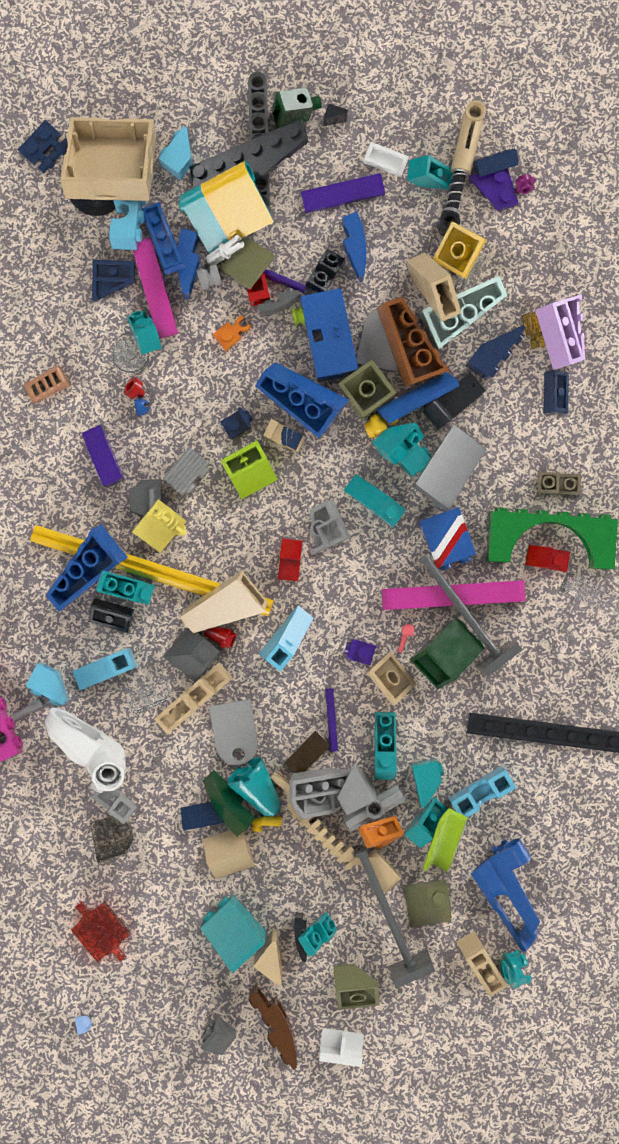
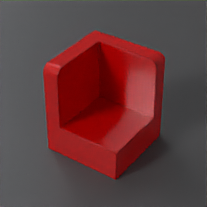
(259, 291)

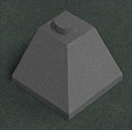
(192, 654)

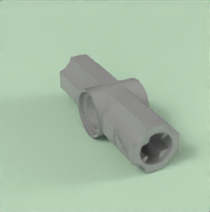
(387, 800)

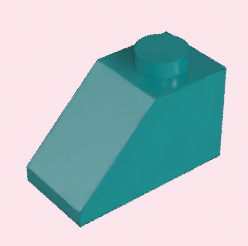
(429, 173)
(427, 779)
(425, 823)

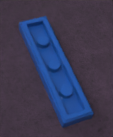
(163, 238)
(418, 397)

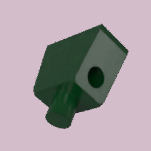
(293, 106)

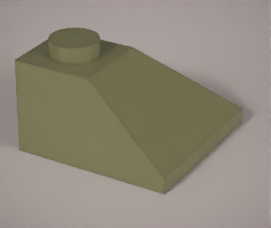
(428, 903)
(354, 987)

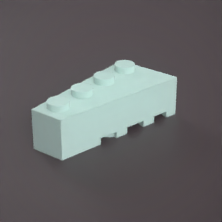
(472, 303)

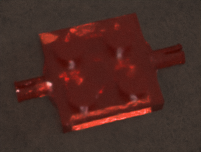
(100, 931)

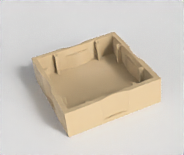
(109, 159)

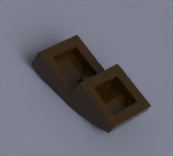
(307, 753)

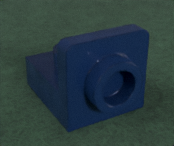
(237, 423)

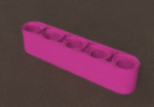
(155, 288)

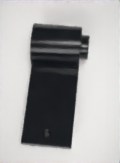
(454, 402)

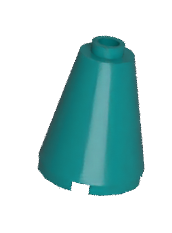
(256, 787)

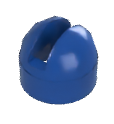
(139, 406)

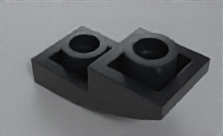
(325, 271)
(300, 927)

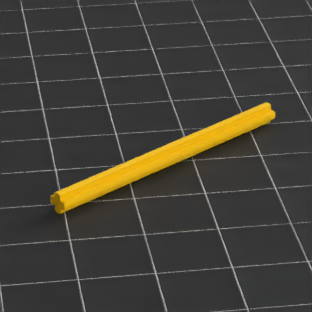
(135, 565)

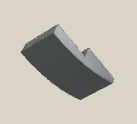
(286, 299)

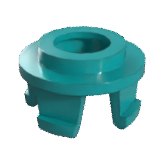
(511, 969)

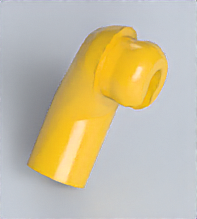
(258, 823)

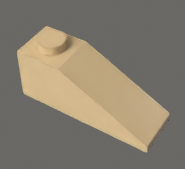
(481, 963)

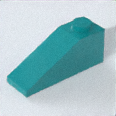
(375, 500)

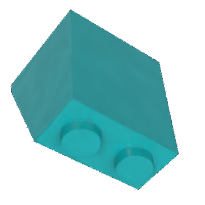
(233, 932)

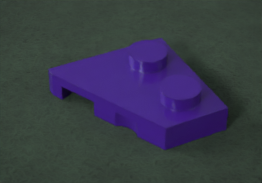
(496, 188)

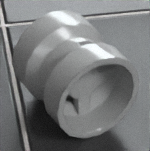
(209, 277)

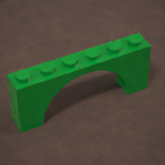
(596, 534)

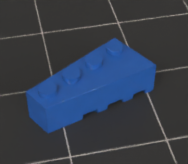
(302, 398)
(84, 569)

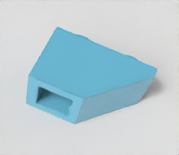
(177, 156)
(49, 683)

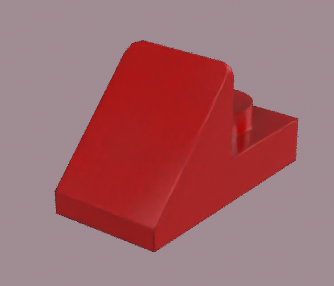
(547, 558)
(290, 559)

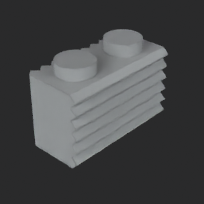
(187, 471)

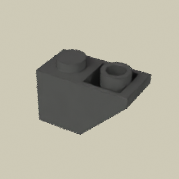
(217, 1036)

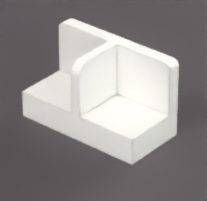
(341, 1047)

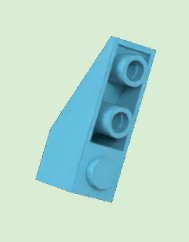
(286, 639)
(105, 668)

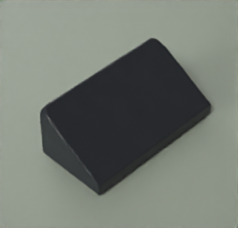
(110, 615)

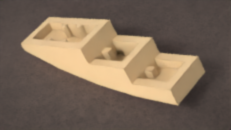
(193, 698)

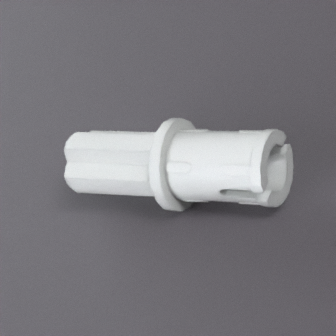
(224, 251)

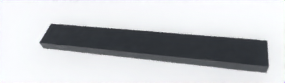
(543, 732)

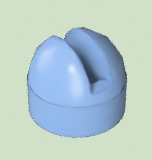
(83, 1024)

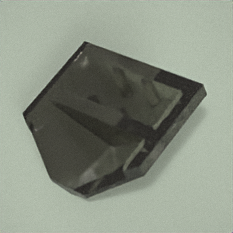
(111, 838)

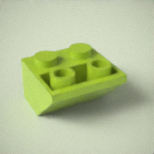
(249, 469)

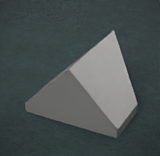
(356, 791)

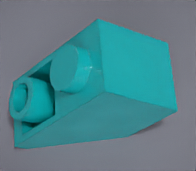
(144, 331)
(397, 441)

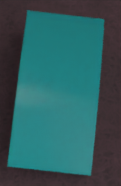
(317, 933)

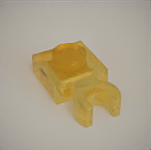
(533, 329)

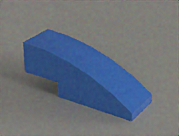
(355, 244)
(187, 246)

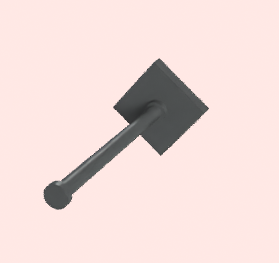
(497, 656)
(410, 967)

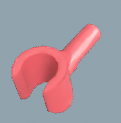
(407, 630)

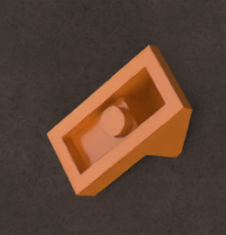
(381, 832)

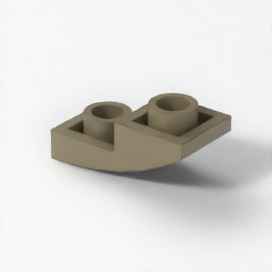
(559, 483)

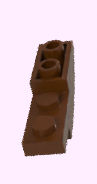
(281, 1032)

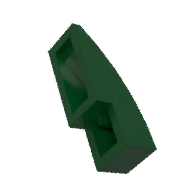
(227, 803)

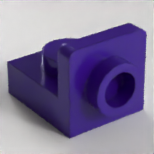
(360, 651)

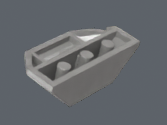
(315, 791)

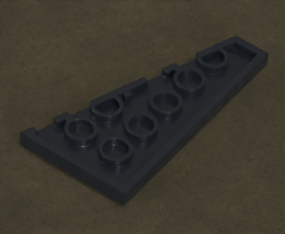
(261, 154)

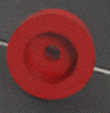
(134, 388)

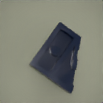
(111, 277)

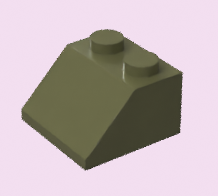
(367, 390)

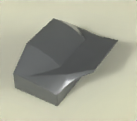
(144, 496)

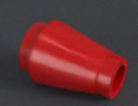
(222, 636)

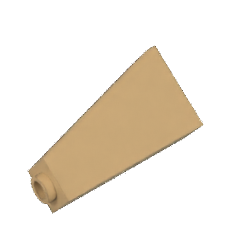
(434, 285)
(226, 603)

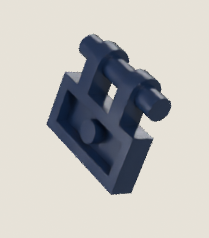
(40, 142)

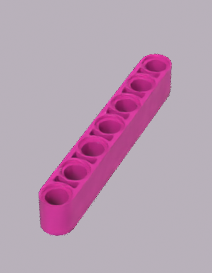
(468, 593)

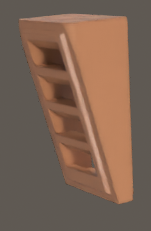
(57, 370)

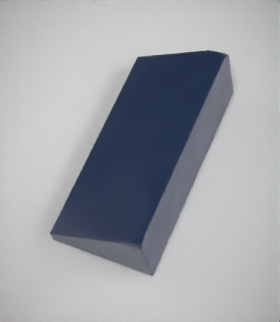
(496, 162)
(556, 392)
(199, 816)

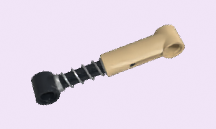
(462, 162)

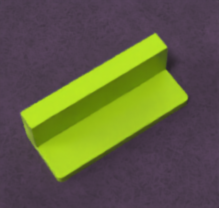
(446, 840)

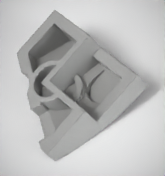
(325, 520)

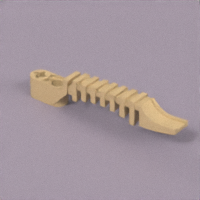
(386, 874)

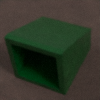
(447, 653)

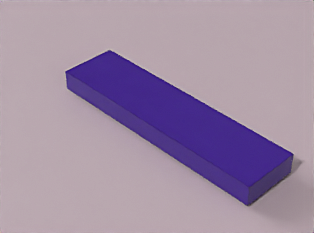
(343, 193)

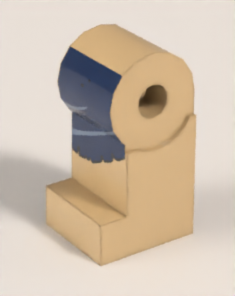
(283, 436)

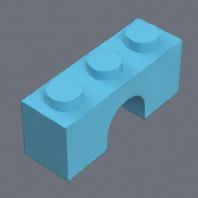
(126, 232)
(490, 786)

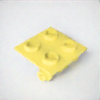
(160, 526)

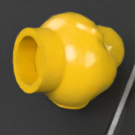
(376, 425)

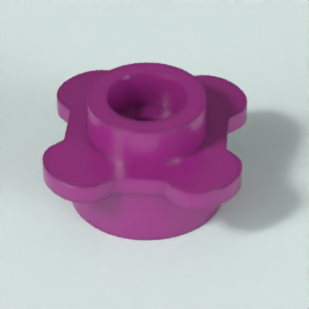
(525, 184)

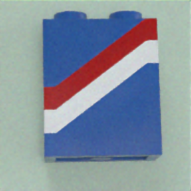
(447, 538)

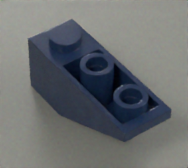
(489, 354)

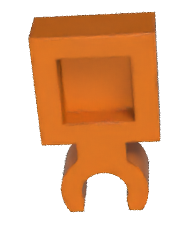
(229, 335)

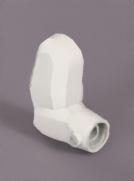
(88, 747)

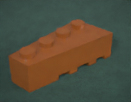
(409, 344)

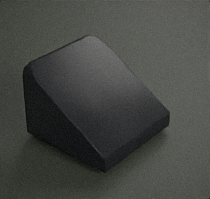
(334, 115)

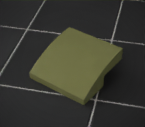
(247, 263)

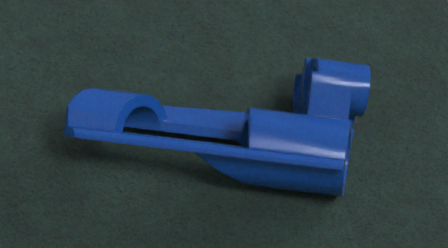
(497, 878)

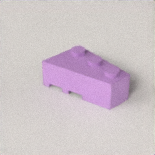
(563, 331)

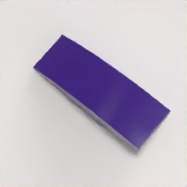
(103, 456)

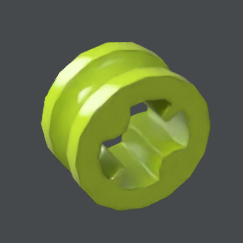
(298, 316)

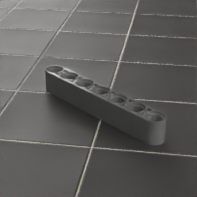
(259, 116)

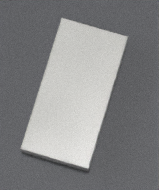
(385, 159)

